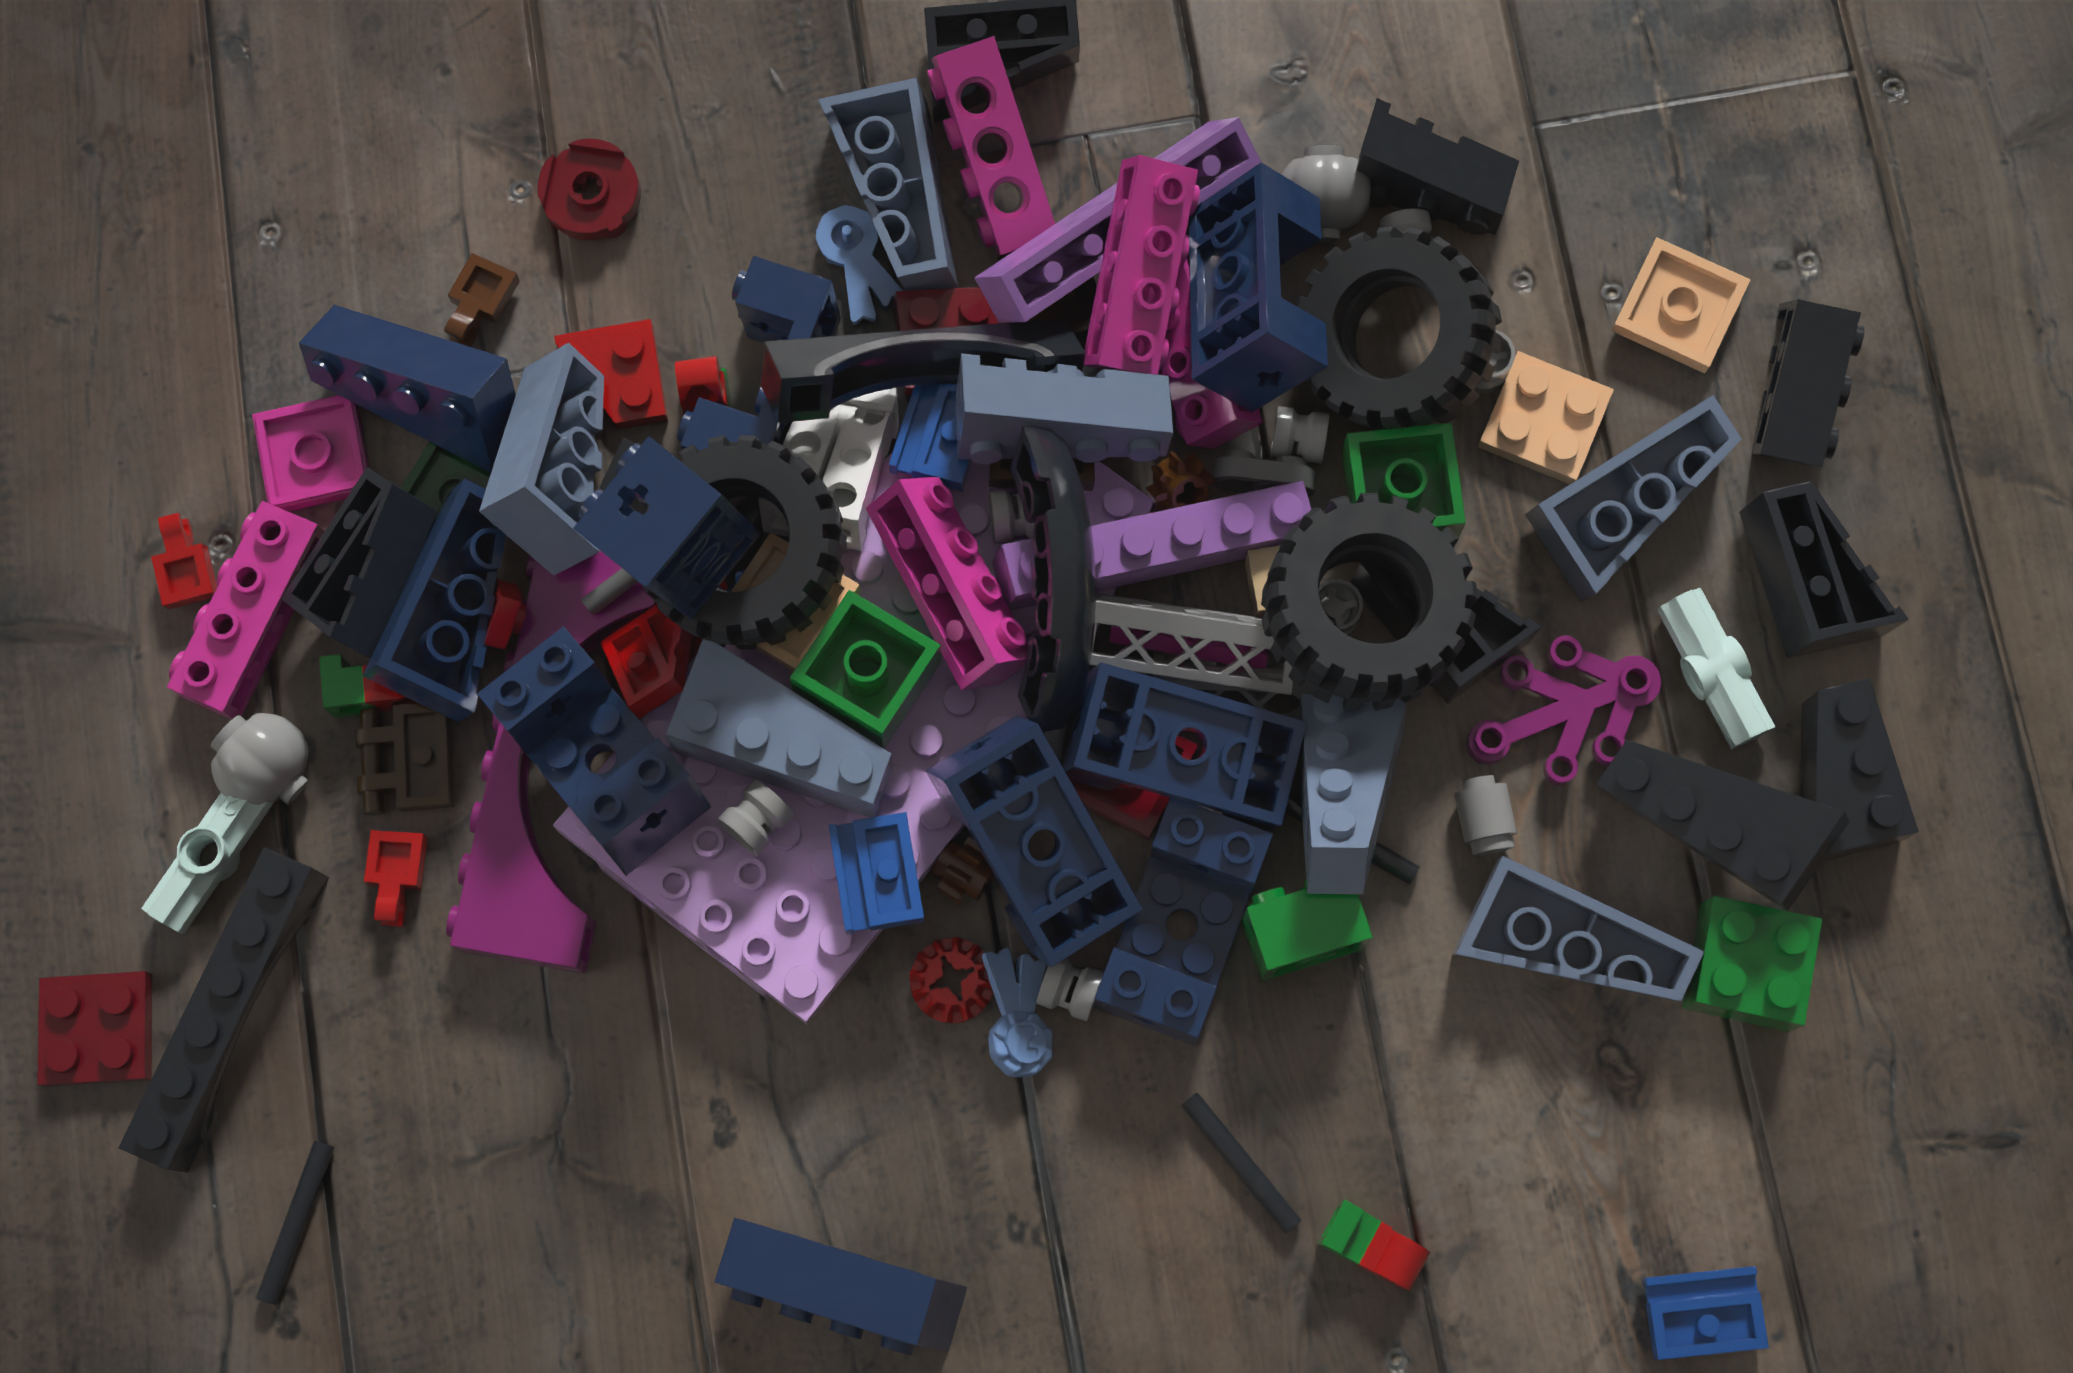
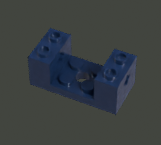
(773, 306)
(1242, 331)
(682, 541)
(569, 714)
(1130, 734)
(1006, 792)
(1197, 867)

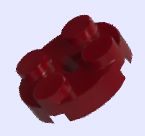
(573, 168)

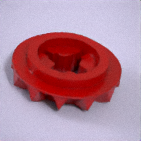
(941, 1003)

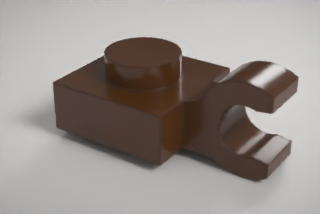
(479, 293)

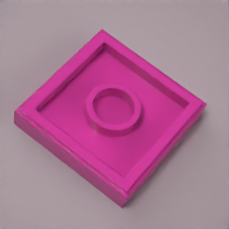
(311, 452)

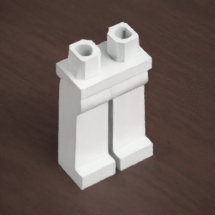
(846, 456)

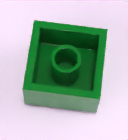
(1409, 464)
(866, 668)
(1302, 930)
(1753, 963)

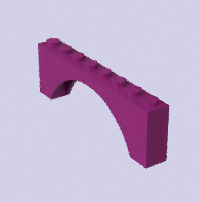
(508, 894)

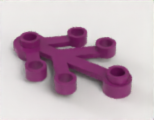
(1572, 706)

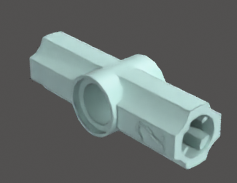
(1715, 668)
(189, 884)

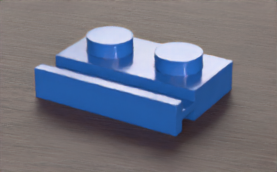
(929, 438)
(876, 873)
(1705, 1313)

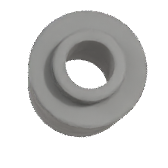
(1486, 815)

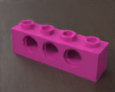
(983, 66)

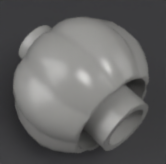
(1333, 179)
(260, 759)

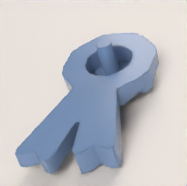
(849, 240)
(1019, 1039)

